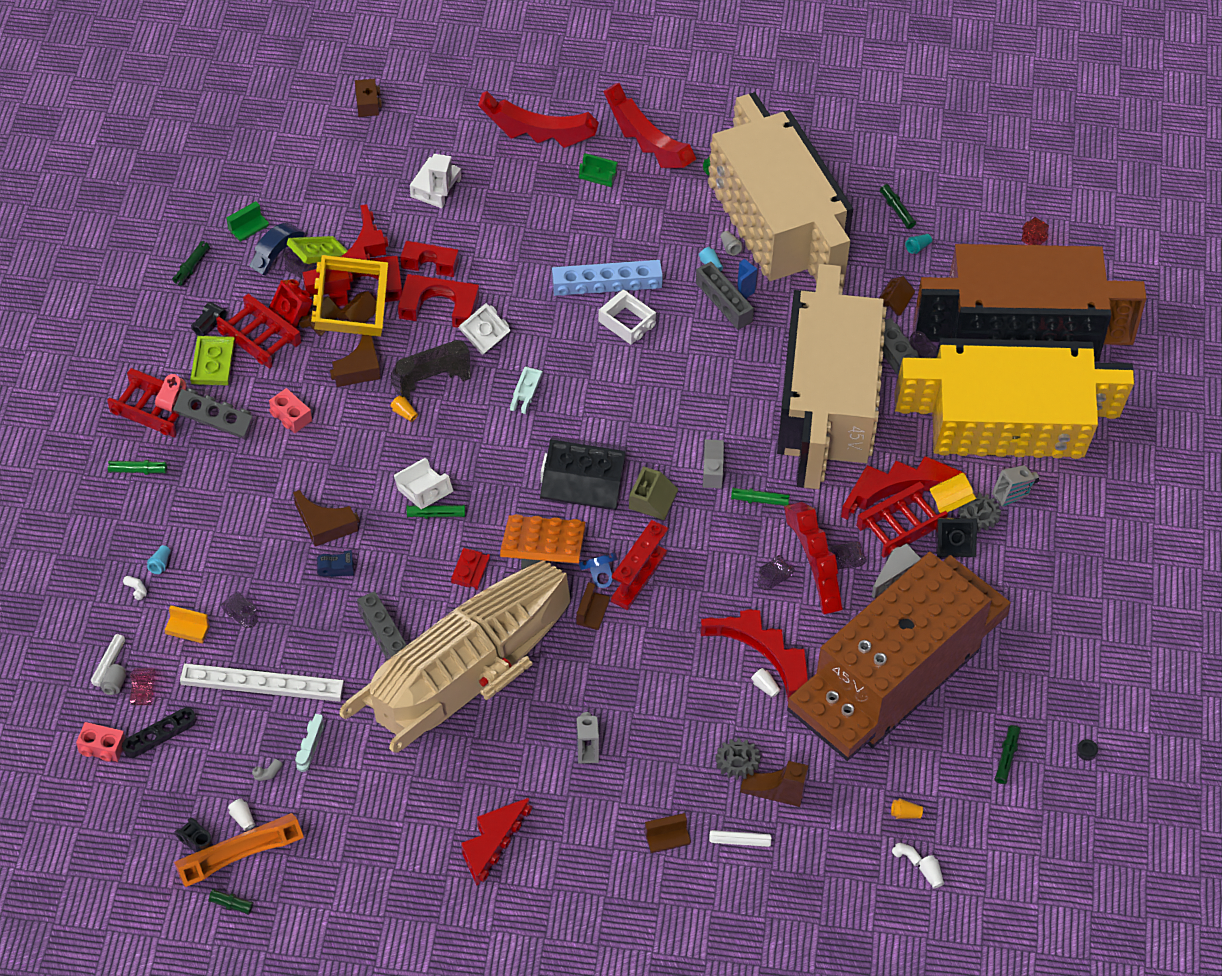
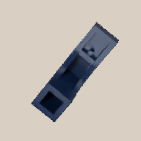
(272, 244)

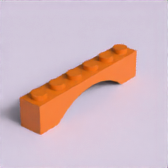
(209, 860)

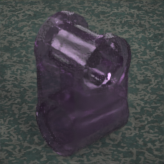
(295, 265)
(922, 345)
(848, 555)
(776, 571)
(240, 609)

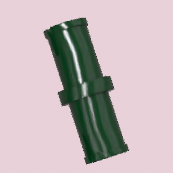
(230, 901)

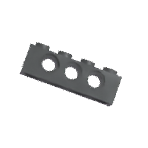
(724, 295)
(896, 346)
(239, 428)
(380, 625)

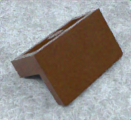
(897, 294)
(359, 308)
(329, 311)
(592, 608)
(667, 833)

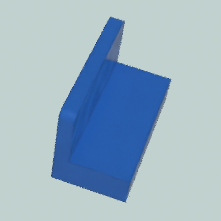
(746, 278)

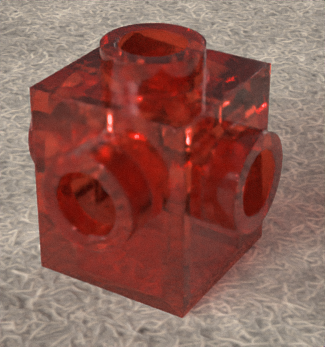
(1035, 232)

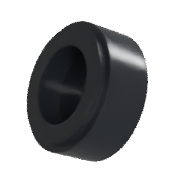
(1087, 749)

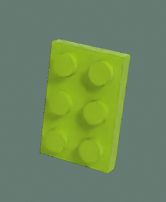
(312, 248)
(212, 360)

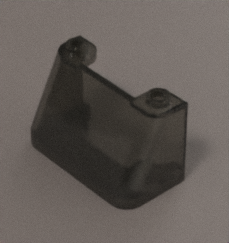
(449, 357)

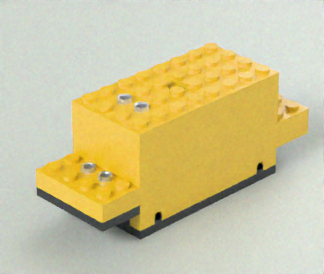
(1013, 396)

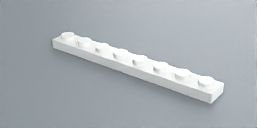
(262, 682)

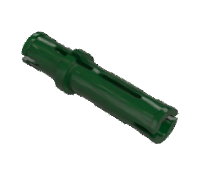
(893, 201)
(187, 268)
(1009, 748)

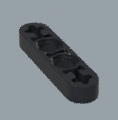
(157, 730)

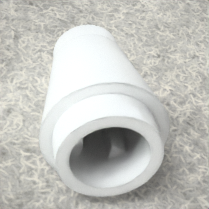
(765, 682)
(241, 813)
(931, 870)

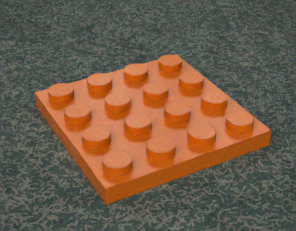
(543, 539)

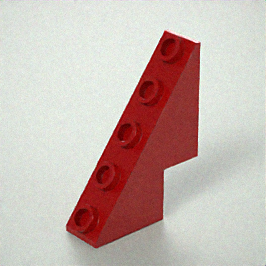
(496, 833)

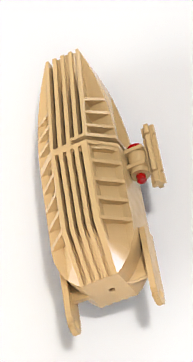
(464, 654)

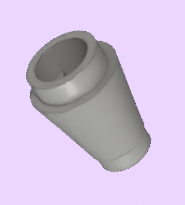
(731, 243)

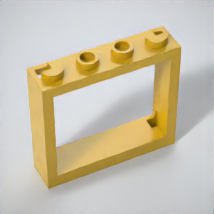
(350, 265)

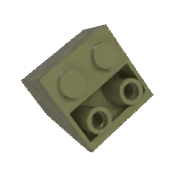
(652, 494)

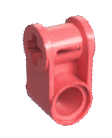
(169, 392)

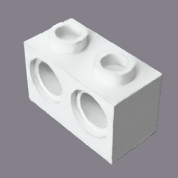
(440, 174)

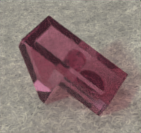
(142, 686)

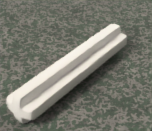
(108, 659)
(740, 838)

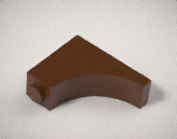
(357, 366)
(325, 523)
(780, 786)

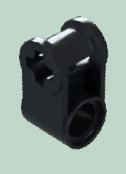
(193, 835)

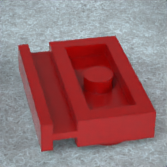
(470, 568)

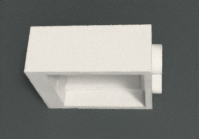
(618, 303)

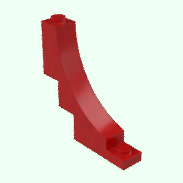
(539, 127)
(650, 139)
(876, 485)

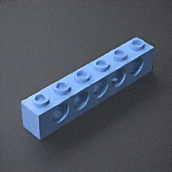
(606, 277)

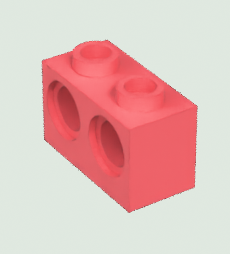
(290, 410)
(102, 738)

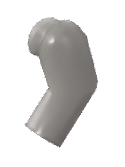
(269, 773)

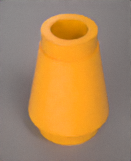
(403, 408)
(906, 810)

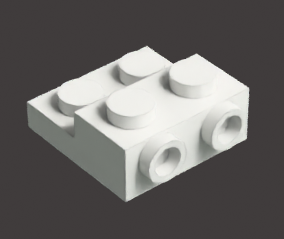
(484, 328)

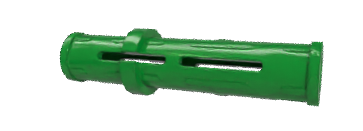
(137, 467)
(759, 496)
(436, 511)

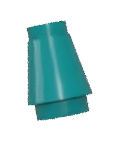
(917, 243)

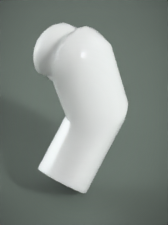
(137, 585)
(907, 850)

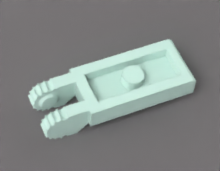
(526, 388)
(309, 744)

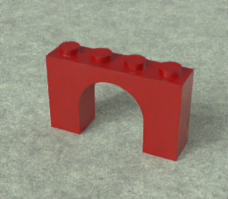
(393, 283)
(420, 288)

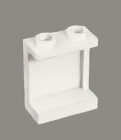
(421, 189)
(422, 484)

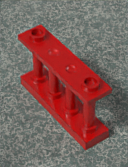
(263, 316)
(152, 387)
(899, 503)
(639, 565)

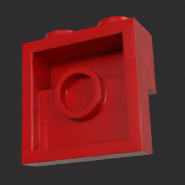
(291, 302)

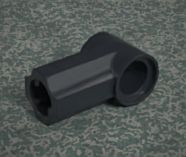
(208, 318)

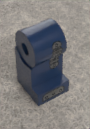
(336, 564)

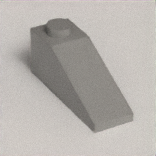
(713, 463)
(897, 564)

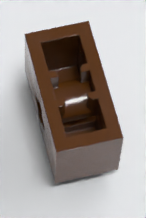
(366, 97)

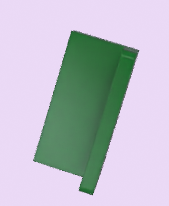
(246, 221)

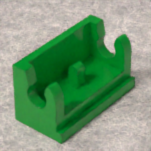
(598, 170)

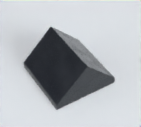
(956, 537)

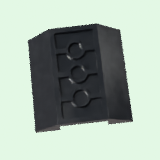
(583, 472)

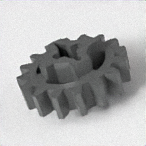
(982, 509)
(737, 758)

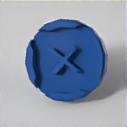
(599, 565)

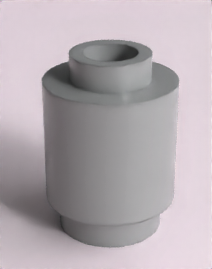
(113, 679)

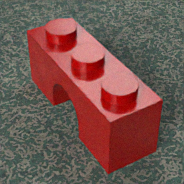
(416, 254)

